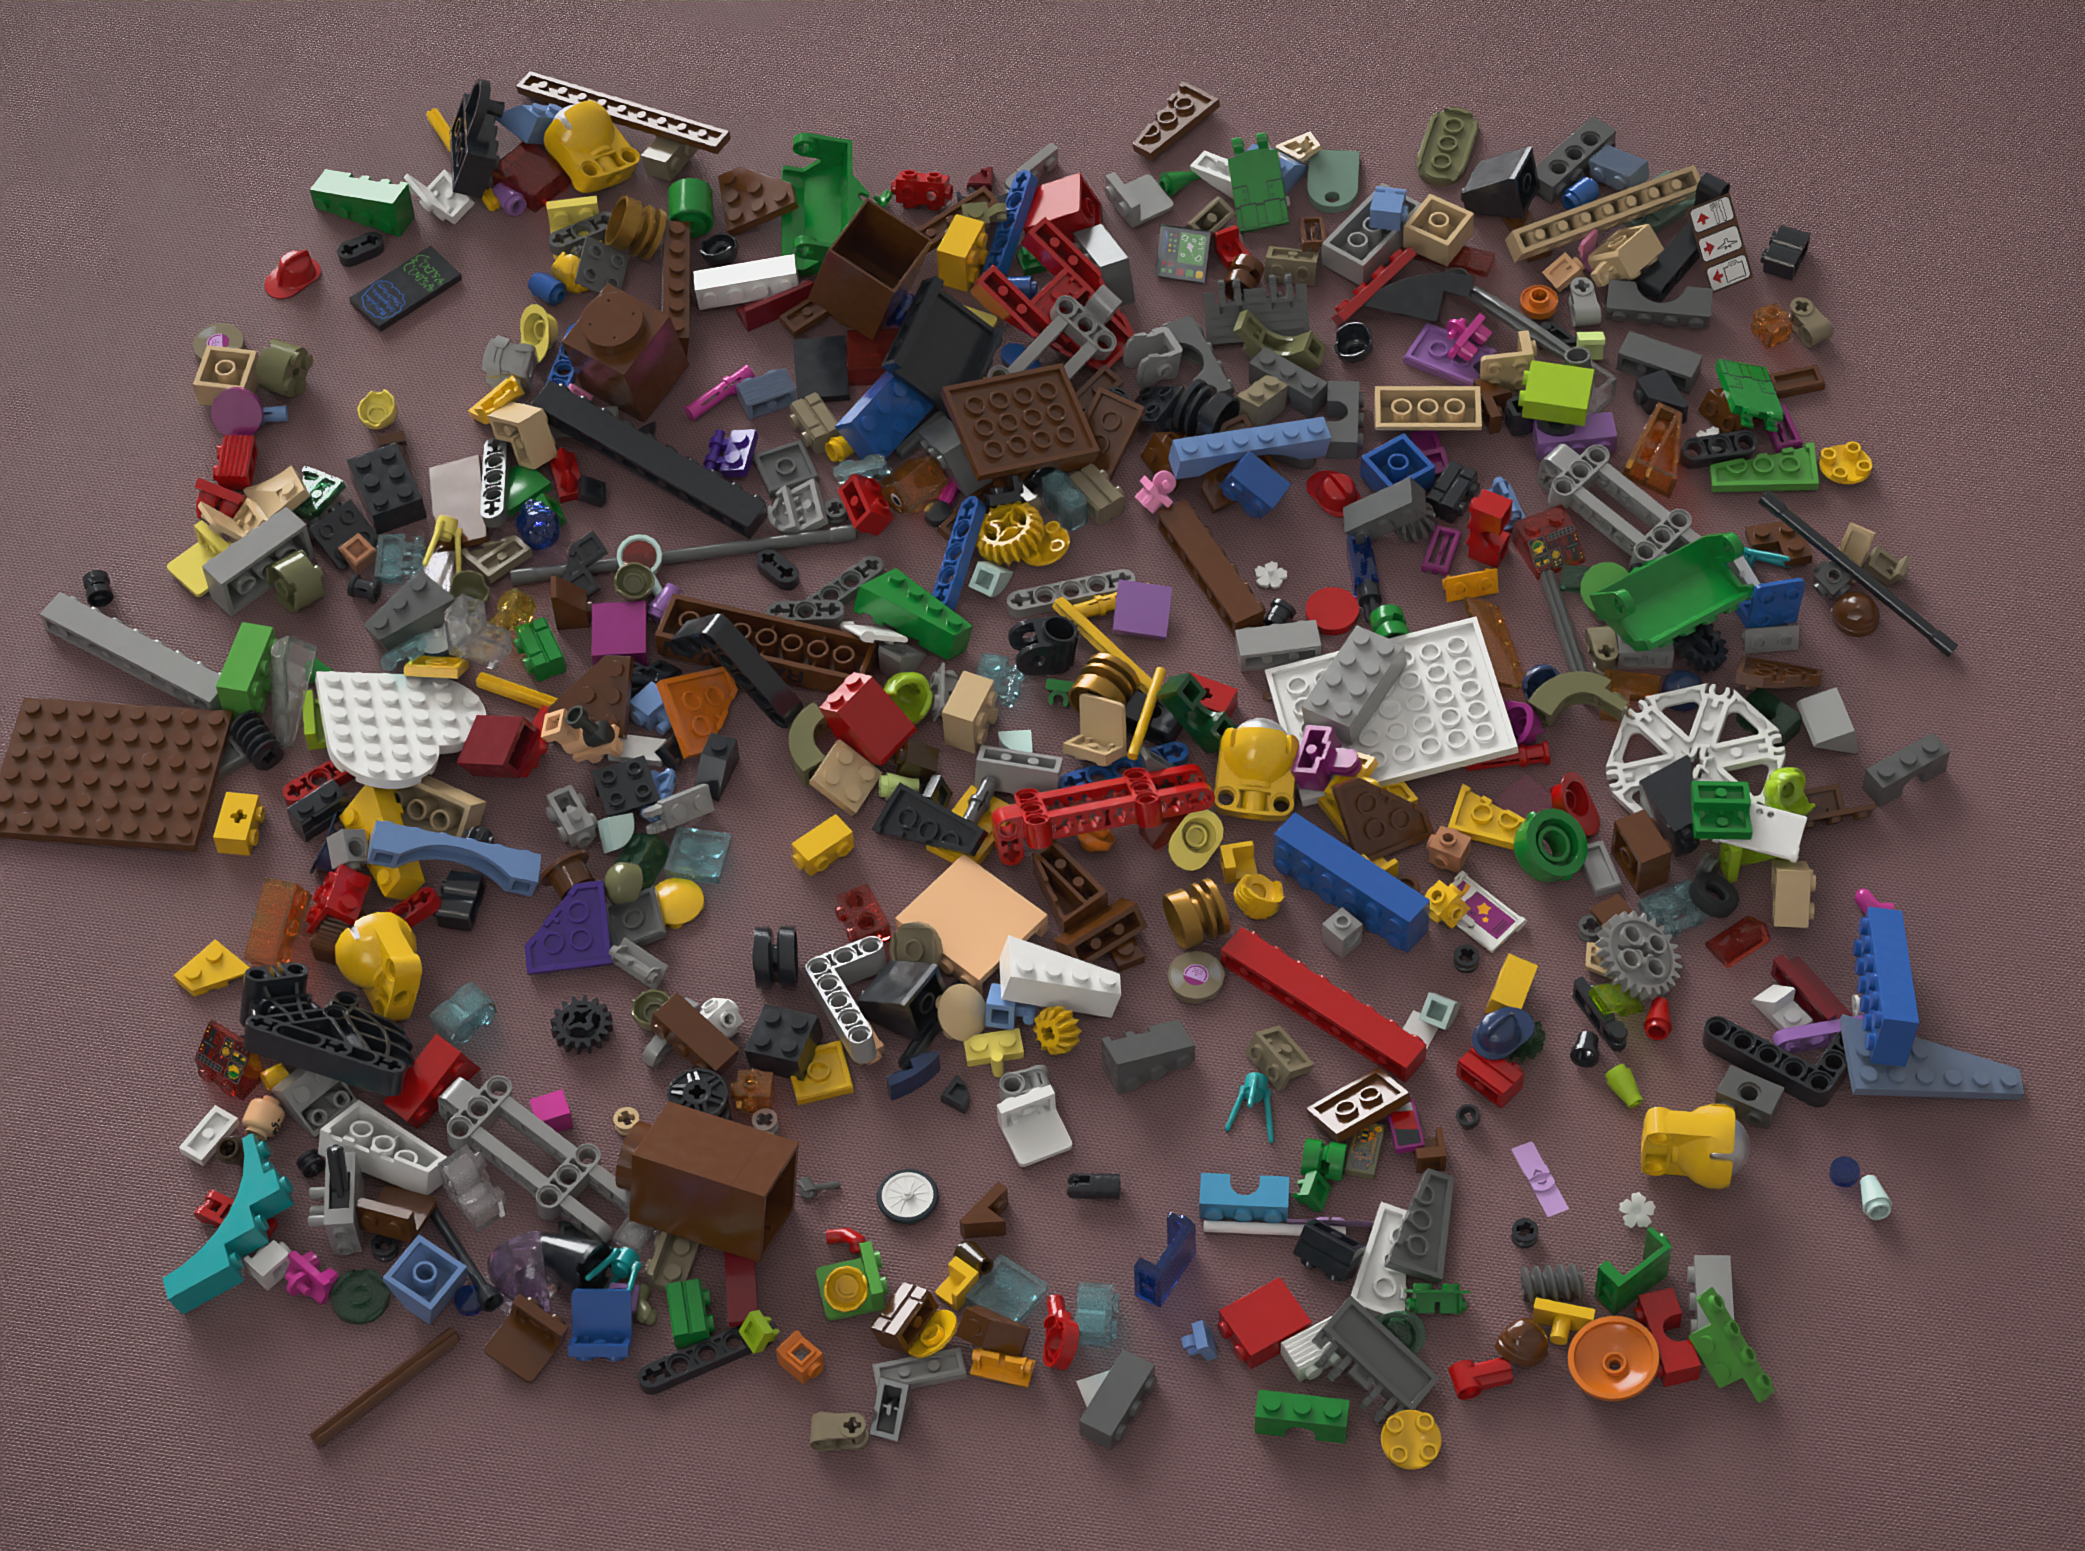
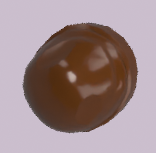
(1855, 614)
(1523, 1343)

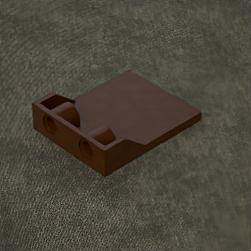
(1021, 423)

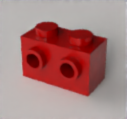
(865, 504)

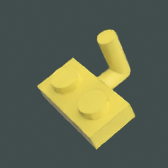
(994, 1049)

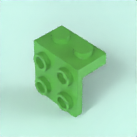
(877, 1286)

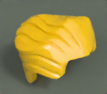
(565, 271)
(1258, 896)

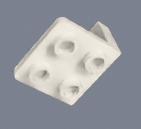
(440, 197)
(1033, 1126)

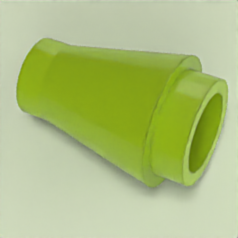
(1623, 1084)

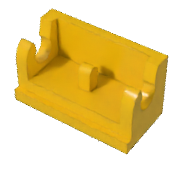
(1512, 984)

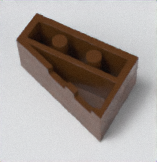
(1067, 886)

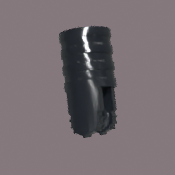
(1094, 1186)

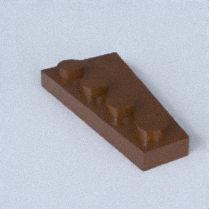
(1181, 115)

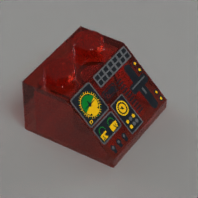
(1548, 541)
(226, 1062)

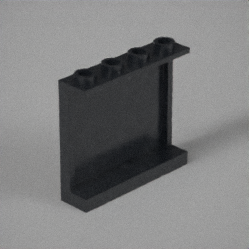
(940, 344)

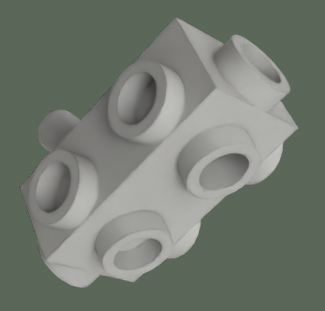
(574, 824)

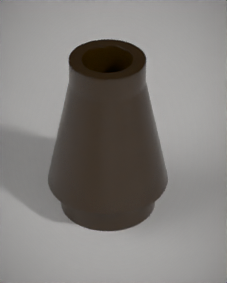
(231, 1151)
(974, 1256)

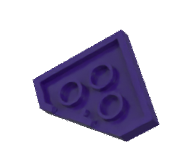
(573, 933)

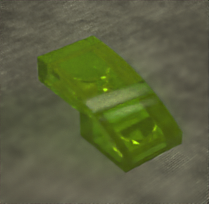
(1611, 999)

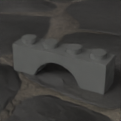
(1689, 309)
(1200, 352)

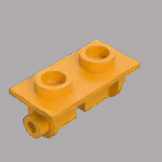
(1470, 585)
(1002, 1367)

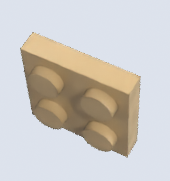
(845, 777)

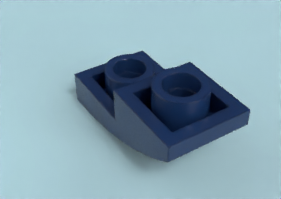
(922, 1070)

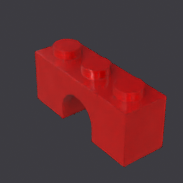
(1487, 521)
(1677, 1359)

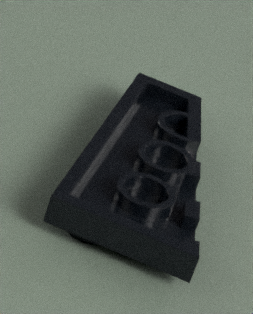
(923, 821)

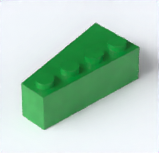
(365, 201)
(914, 613)

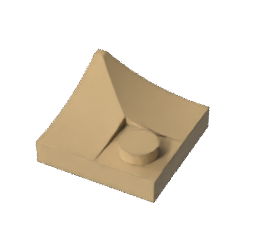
(279, 492)

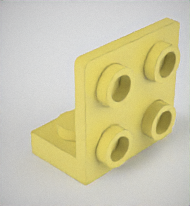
(570, 211)

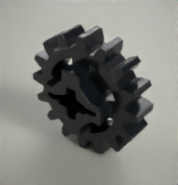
(1702, 648)
(582, 1021)

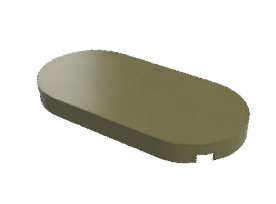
(1447, 147)

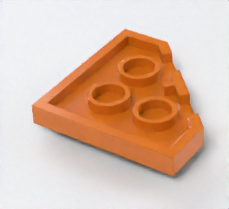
(697, 706)

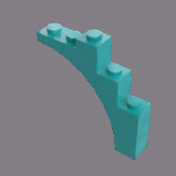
(244, 1229)

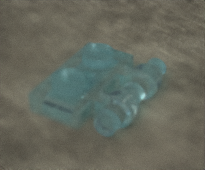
(872, 466)
(391, 555)
(411, 648)
(997, 668)
(1672, 903)

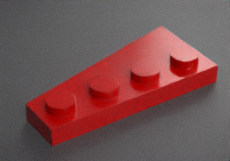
(1379, 278)

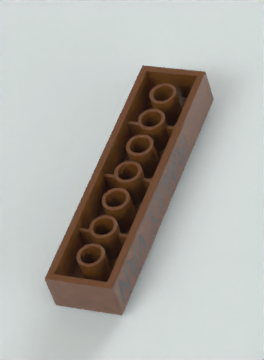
(795, 650)

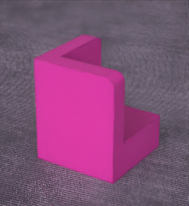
(553, 1110)

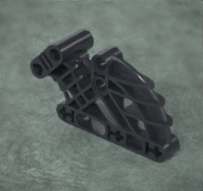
(329, 1041)

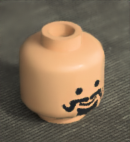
(263, 1117)

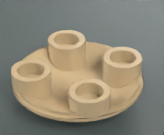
(961, 1012)

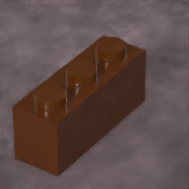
(1102, 931)
(693, 1035)

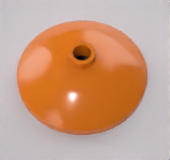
(1609, 1343)

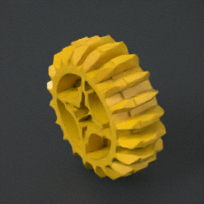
(1010, 535)

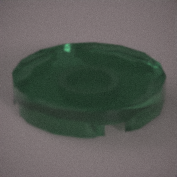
(360, 1296)

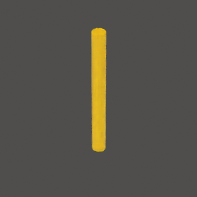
(1146, 713)

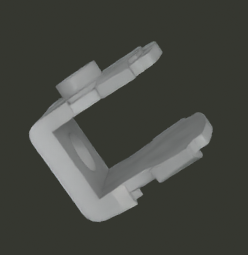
(1152, 356)
(508, 359)

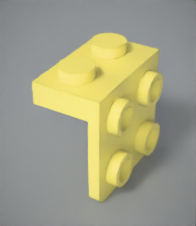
(188, 566)

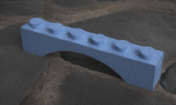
(1203, 453)
(510, 868)

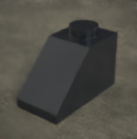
(1659, 388)
(717, 764)

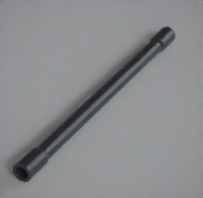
(1781, 511)

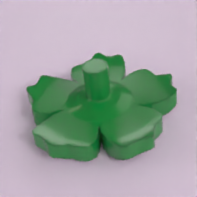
(884, 198)

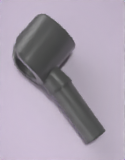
(809, 1189)

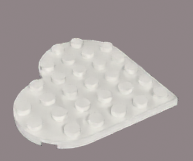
(393, 724)

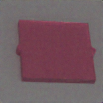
(1524, 797)

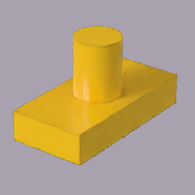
(1561, 1317)

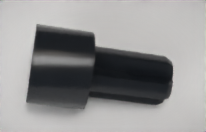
(1368, 597)

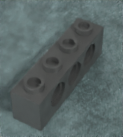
(1571, 158)

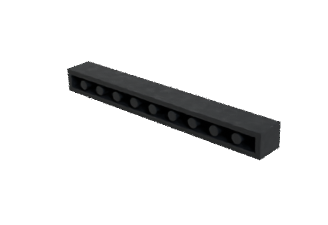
(651, 459)

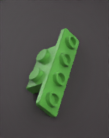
(1726, 1350)

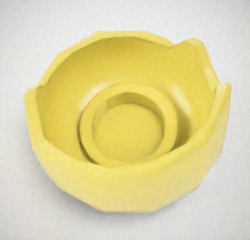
(377, 410)

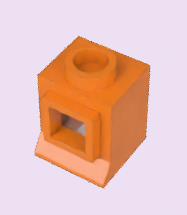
(800, 1357)

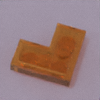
(1631, 686)

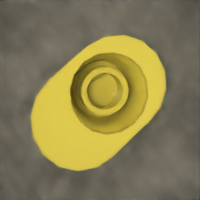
(538, 329)
(1195, 840)

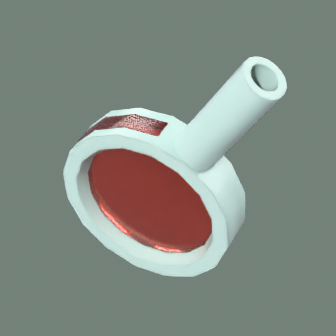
(642, 550)

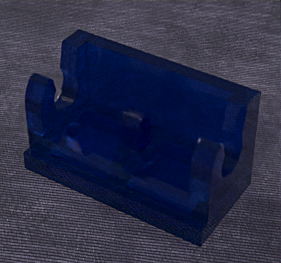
(1360, 561)

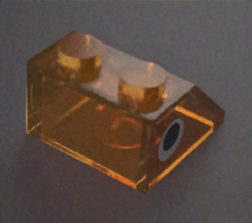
(913, 485)

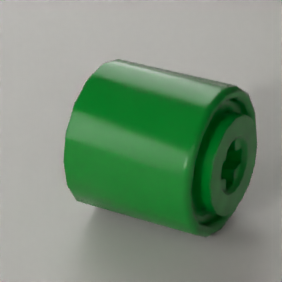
(692, 202)

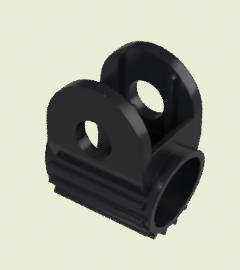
(1054, 640)

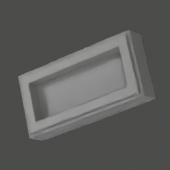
(1600, 870)

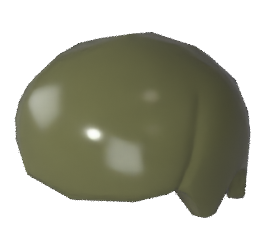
(634, 582)
(469, 584)
(623, 883)
(646, 1005)

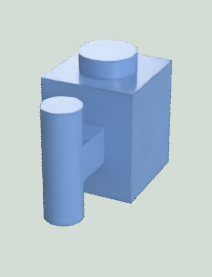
(1388, 208)
(649, 710)
(1004, 1013)

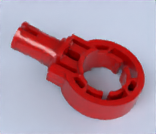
(1060, 1335)

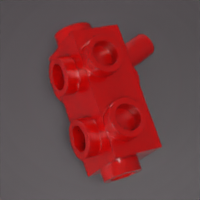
(914, 188)

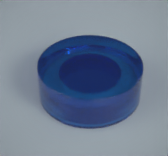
(1844, 1171)
(466, 1300)

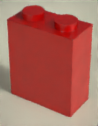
(1261, 1322)

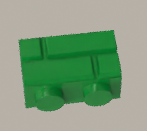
(540, 650)
(688, 1312)

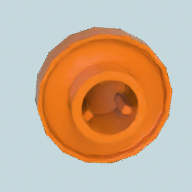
(1538, 302)
(1097, 840)

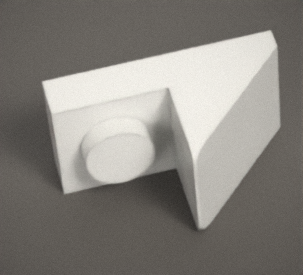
(1780, 1008)

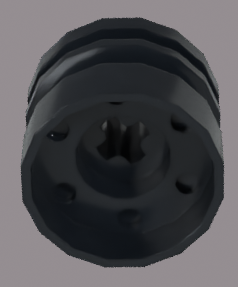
(1203, 409)
(701, 1091)

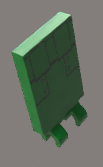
(1257, 186)
(1750, 393)

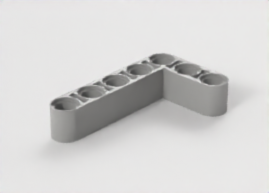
(827, 979)

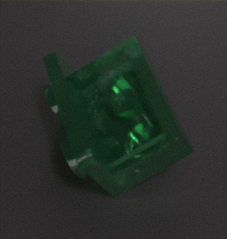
(648, 853)

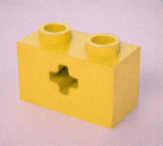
(239, 823)

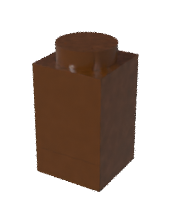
(709, 1180)

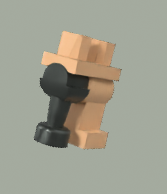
(581, 735)

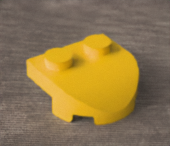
(505, 392)

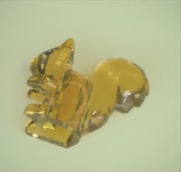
(512, 608)

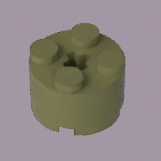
(283, 368)
(296, 581)

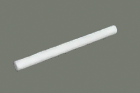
(1258, 1228)

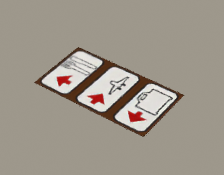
(1720, 243)

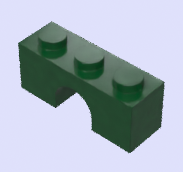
(1182, 698)

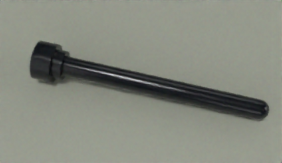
(488, 1296)

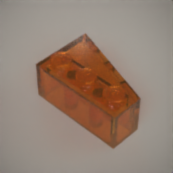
(1656, 452)
(276, 922)

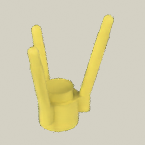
(445, 530)

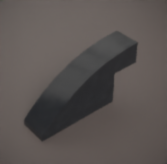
(1422, 294)

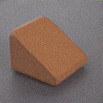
(358, 553)

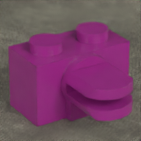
(1321, 757)

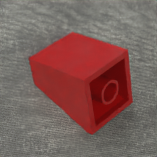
(1066, 204)
(867, 719)

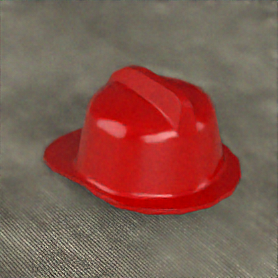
(292, 275)
(1332, 491)
(1574, 799)

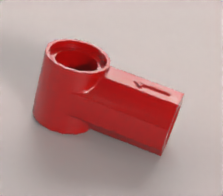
(1472, 1378)

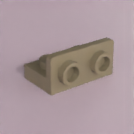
(1294, 261)
(1278, 1056)
(672, 1260)

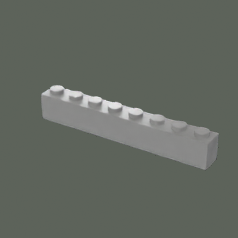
(132, 652)

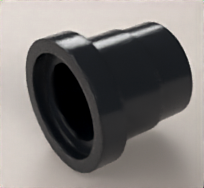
(1279, 613)
(1585, 1051)

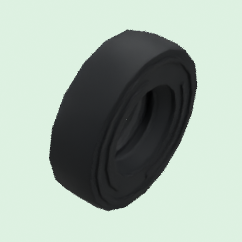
(1709, 904)

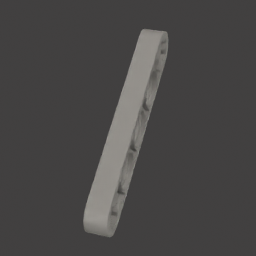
(1057, 590)

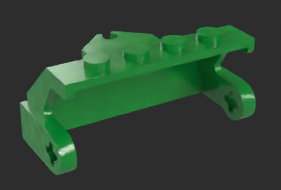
(825, 198)
(1674, 593)

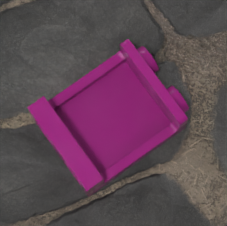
(620, 630)

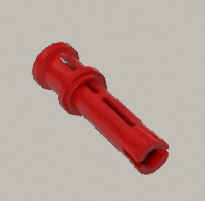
(1526, 756)

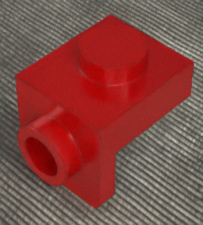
(1228, 245)

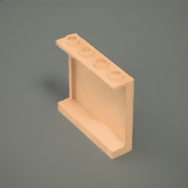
(973, 919)

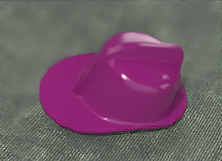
(1523, 721)

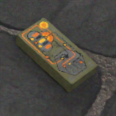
(1365, 1152)

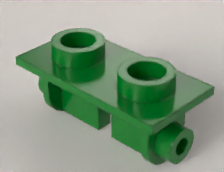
(1448, 1299)

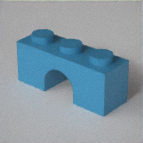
(1266, 1204)

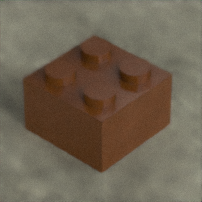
(1641, 851)

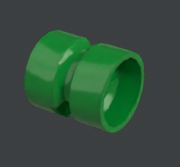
(1388, 621)
(1325, 1159)

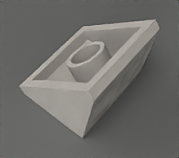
(1828, 722)

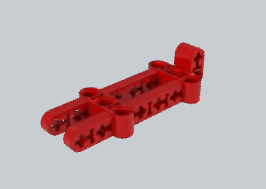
(1034, 821)

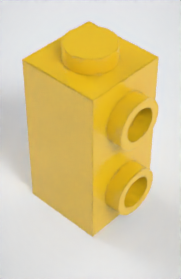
(822, 845)

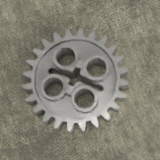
(1638, 955)

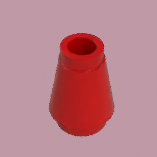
(1658, 1020)

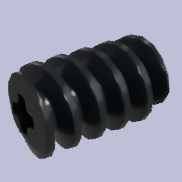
(256, 740)

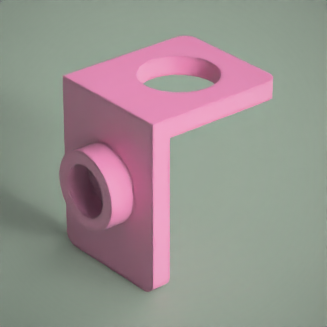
(1586, 247)

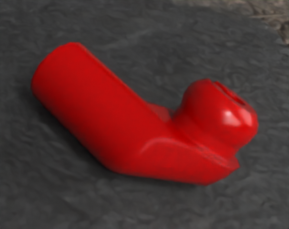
(845, 1235)

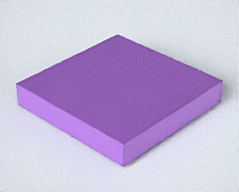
(1142, 609)

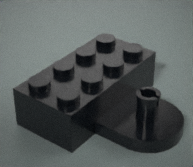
(474, 141)

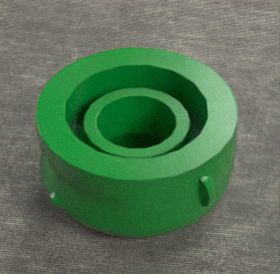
(1564, 838)

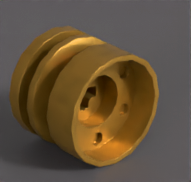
(635, 228)
(1106, 678)
(1196, 914)

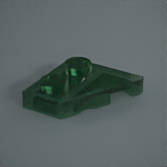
(323, 491)

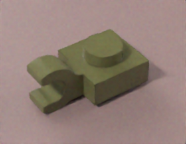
(981, 212)

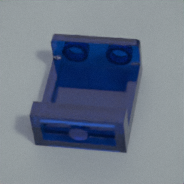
(1157, 1281)

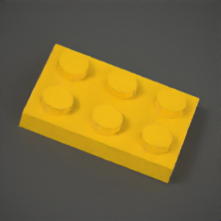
(984, 823)

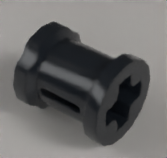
(364, 588)

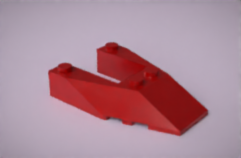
(1073, 277)

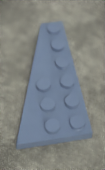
(1929, 1072)

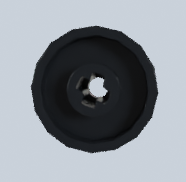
(773, 957)

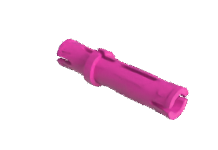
(695, 409)

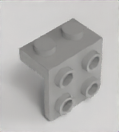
(1138, 199)

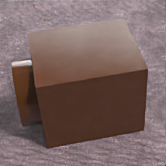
(869, 269)
(634, 367)

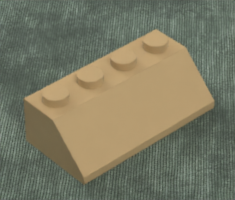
(1427, 408)
(439, 807)

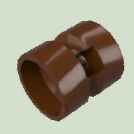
(1247, 269)

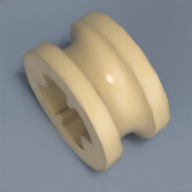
(625, 1112)

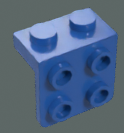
(1772, 604)
(601, 1324)

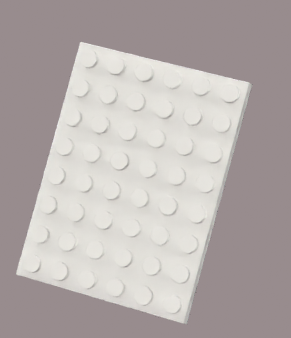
(1434, 717)

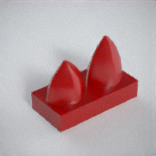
(565, 475)
(212, 494)

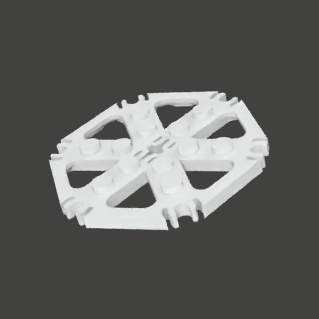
(1702, 740)

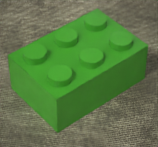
(246, 672)

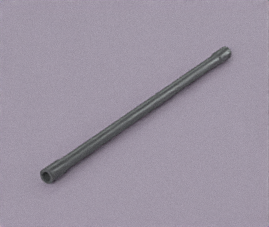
(832, 535)

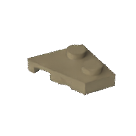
(497, 557)

